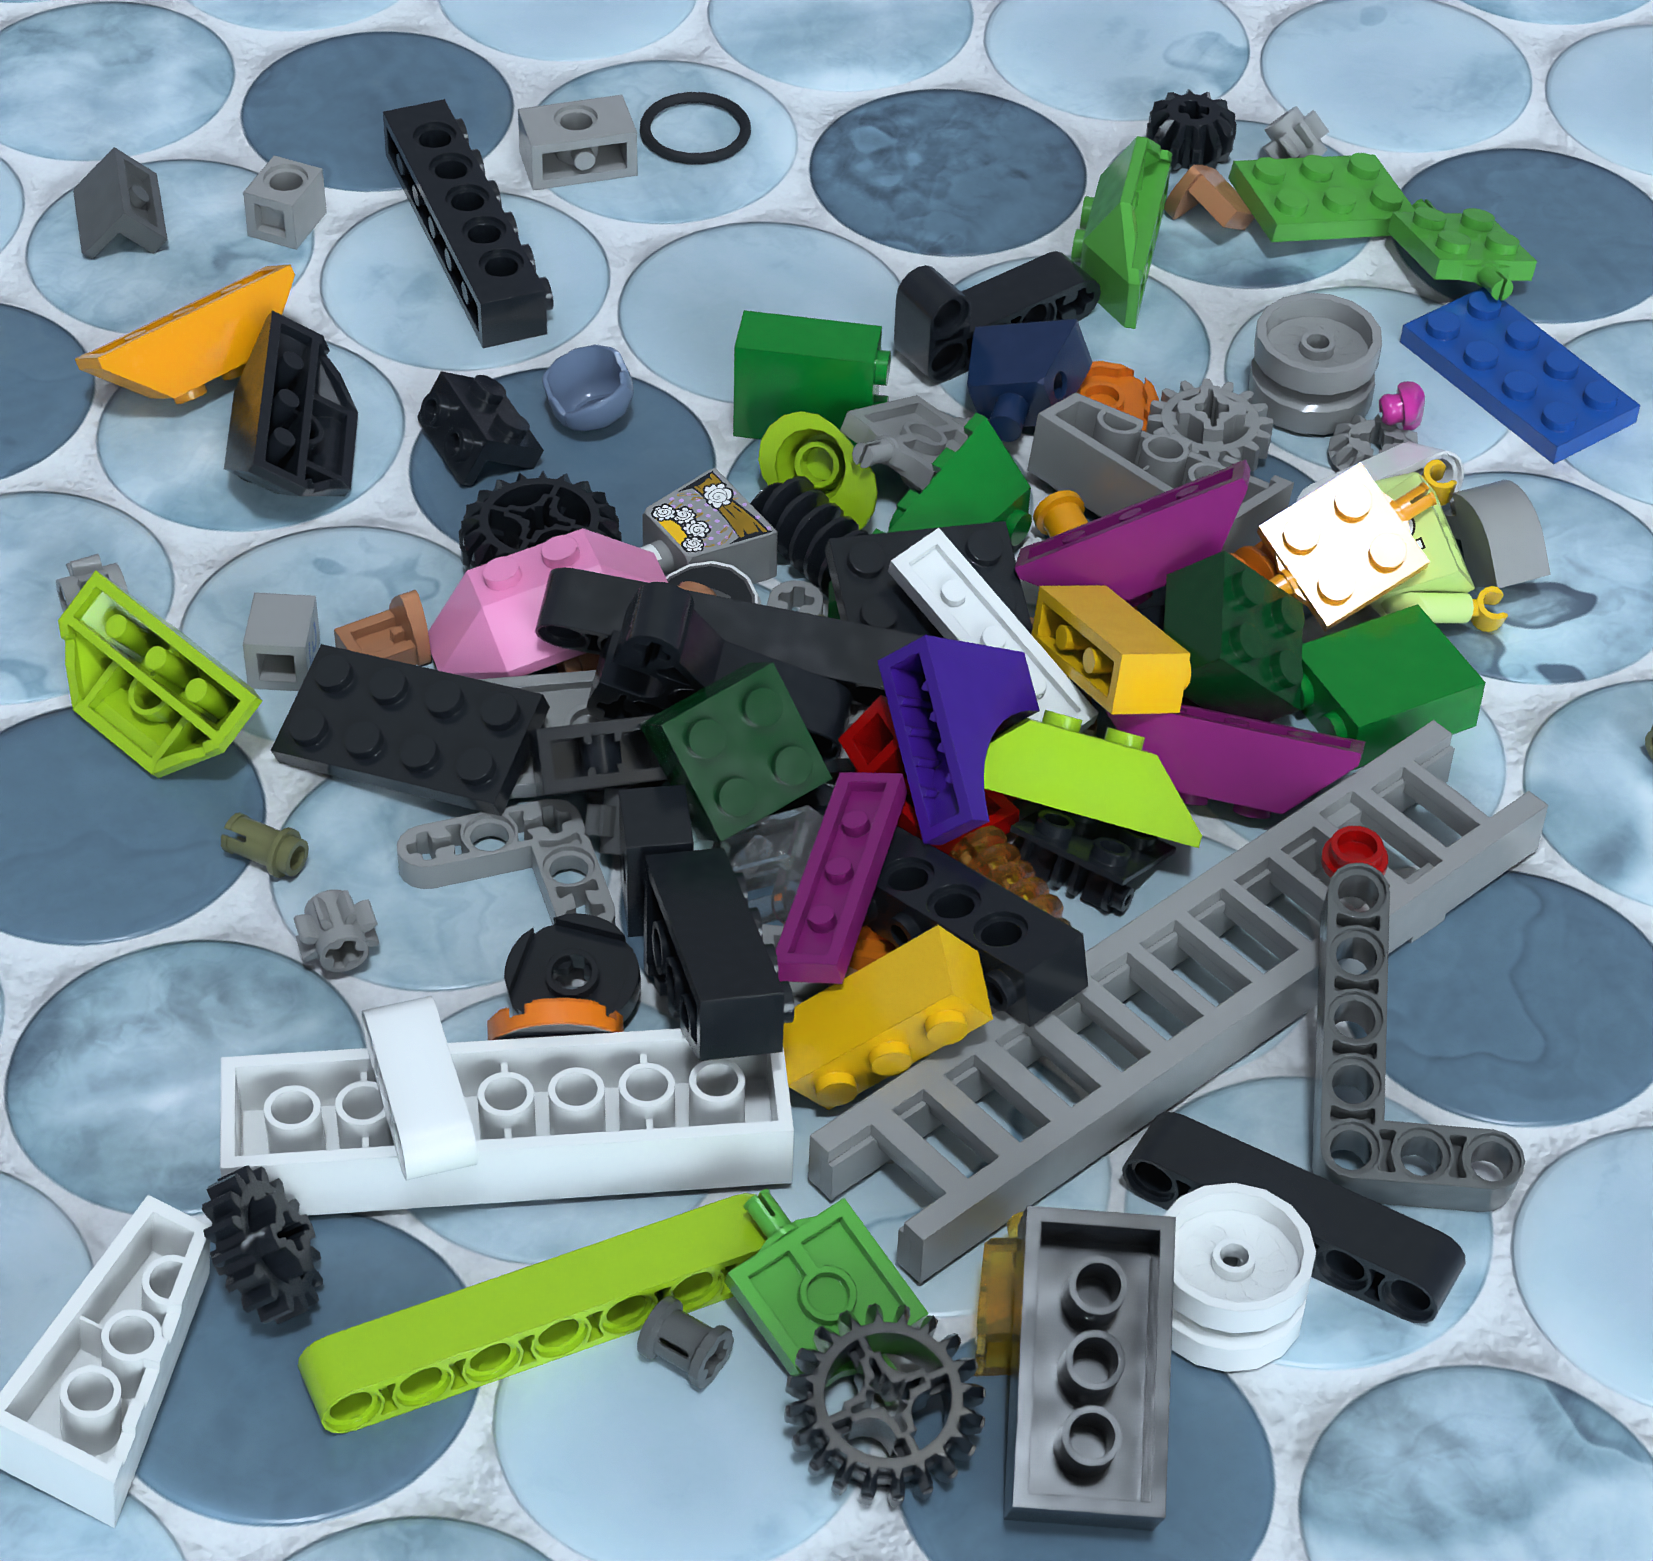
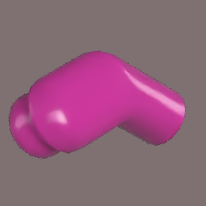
(1404, 406)

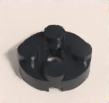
(569, 944)

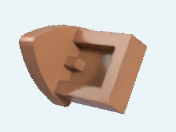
(1214, 193)
(392, 634)

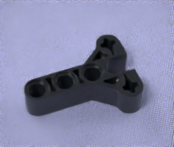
(673, 653)

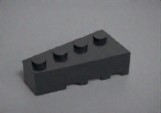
(712, 956)

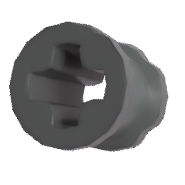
(685, 1342)

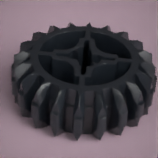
(530, 514)
(857, 1419)

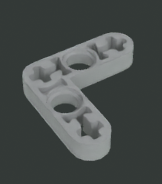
(540, 851)

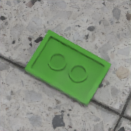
(1319, 196)

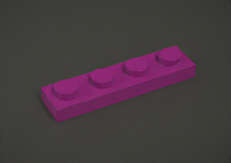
(840, 877)

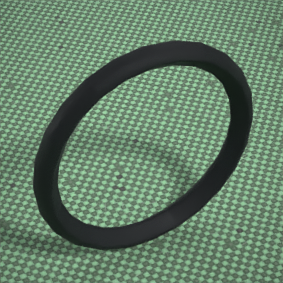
(695, 97)

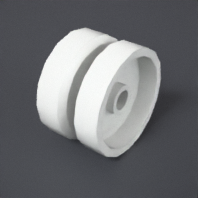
(1238, 1276)

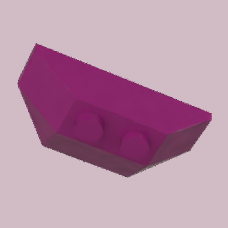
(1142, 542)
(1241, 758)

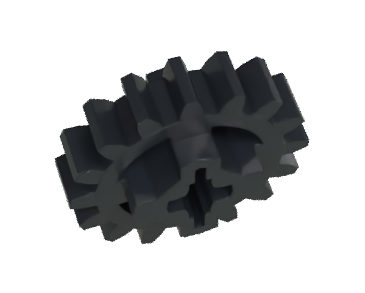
(262, 1245)

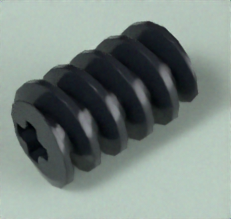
(804, 525)

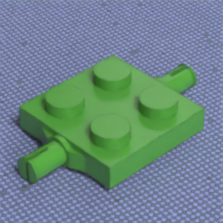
(1463, 247)
(812, 1275)

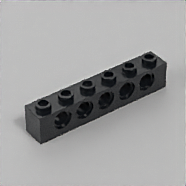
(467, 224)
(1024, 953)

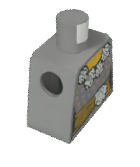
(710, 523)

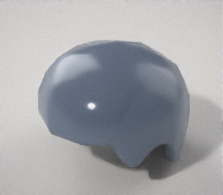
(588, 387)

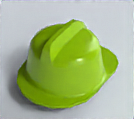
(817, 449)

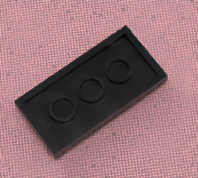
(410, 729)

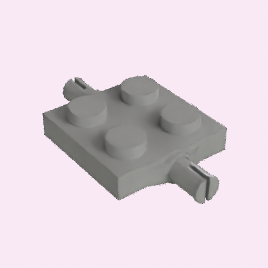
(904, 436)

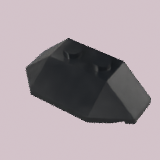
(292, 415)

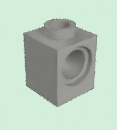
(285, 202)

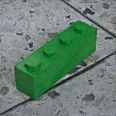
(969, 488)

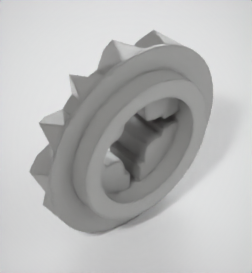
(1353, 439)

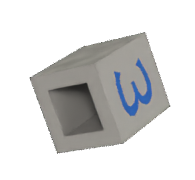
(280, 640)

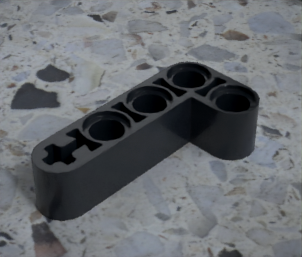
(939, 321)

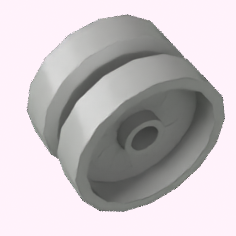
(1315, 362)

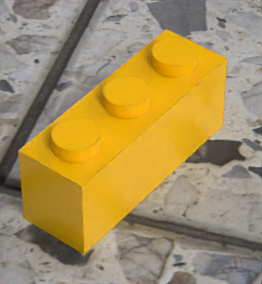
(1111, 649)
(885, 1018)

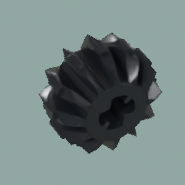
(1193, 129)

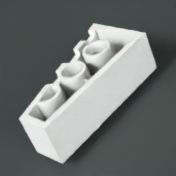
(99, 1372)

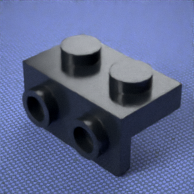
(474, 424)

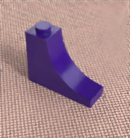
(944, 711)

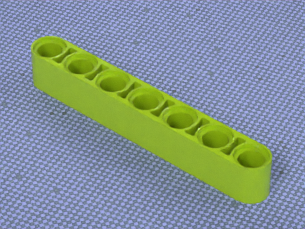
(526, 1316)

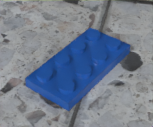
(1520, 374)

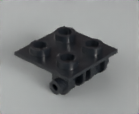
(1096, 853)

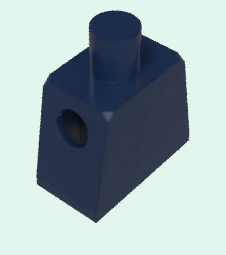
(1025, 371)

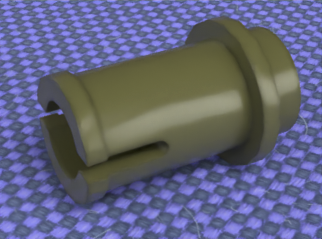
(278, 850)

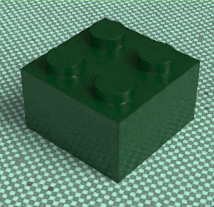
(1239, 637)
(736, 750)

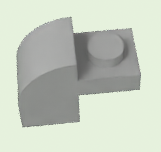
(1498, 534)

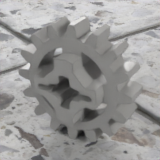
(1215, 421)

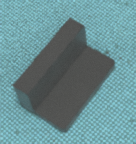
(120, 199)

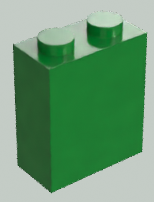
(804, 366)
(1388, 682)

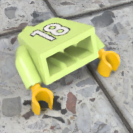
(1446, 581)

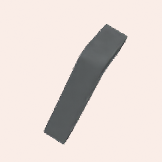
(1363, 1066)

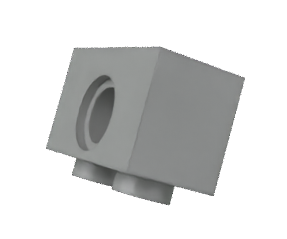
(577, 142)

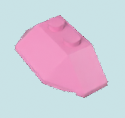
(496, 606)

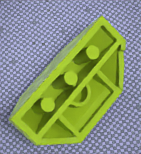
(148, 681)
(1089, 776)

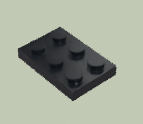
(873, 597)

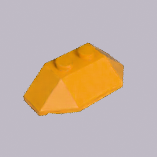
(195, 342)

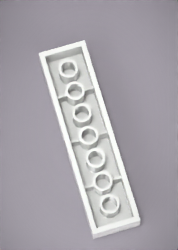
(544, 1117)

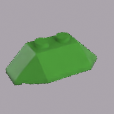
(1124, 227)

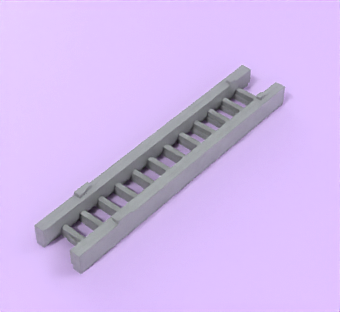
(1138, 957)

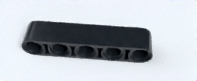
(1357, 1241)

